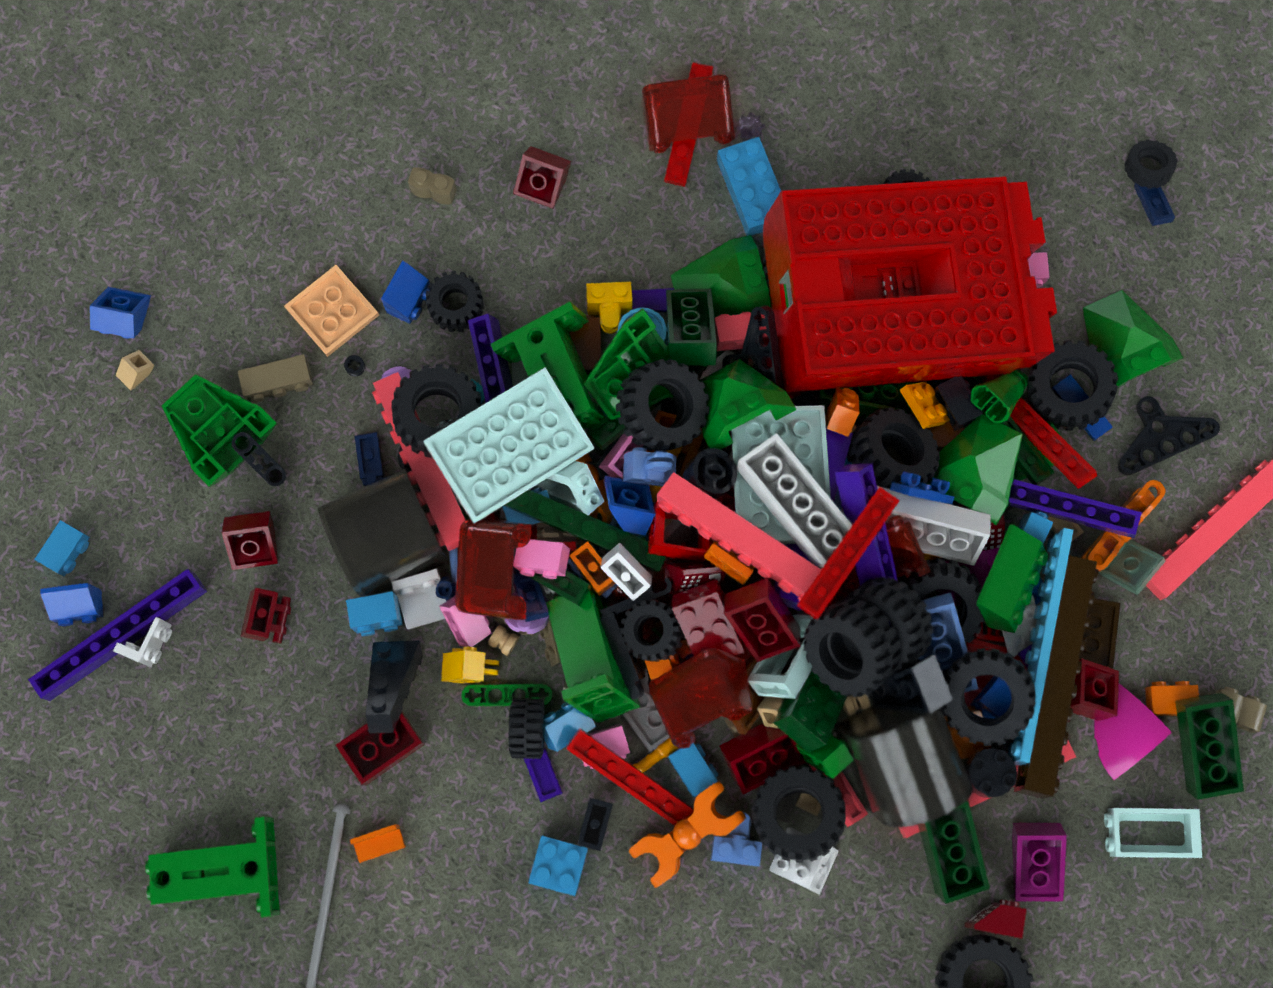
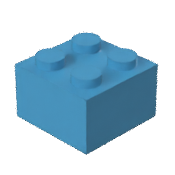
(374, 613)
(558, 865)

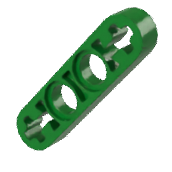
(507, 691)

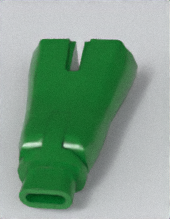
(1002, 393)

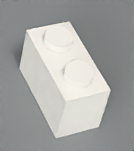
(626, 571)

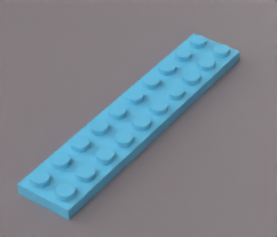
(1042, 636)

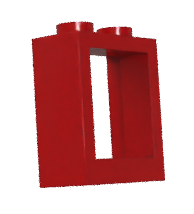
(656, 540)

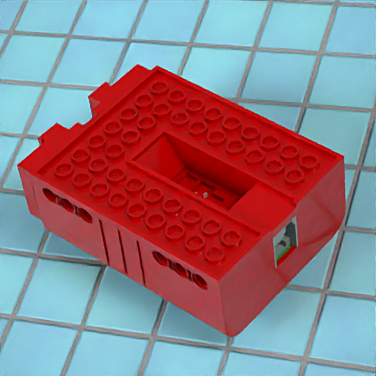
(905, 282)

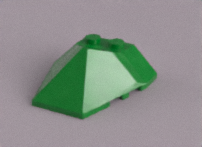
(731, 273)
(1128, 337)
(631, 348)
(737, 396)
(206, 422)
(981, 466)

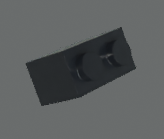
(956, 397)
(595, 824)

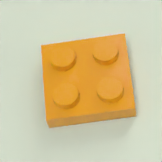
(924, 404)

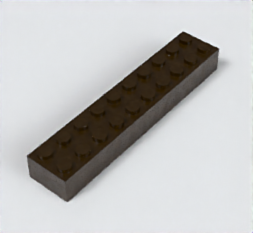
(1040, 775)

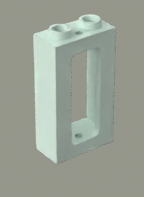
(577, 478)
(766, 675)
(1192, 832)

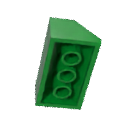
(1012, 580)

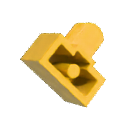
(609, 302)
(466, 666)

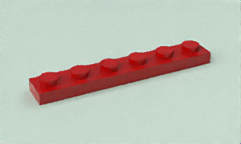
(683, 150)
(1052, 445)
(848, 553)
(628, 777)

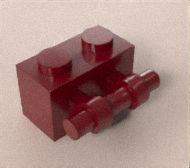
(260, 614)

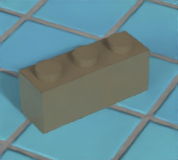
(275, 378)

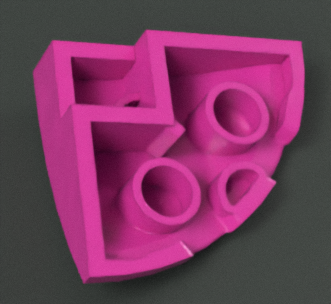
(1129, 735)

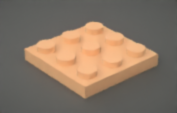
(331, 310)

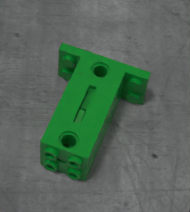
(550, 346)
(587, 659)
(219, 871)

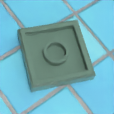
(1133, 566)

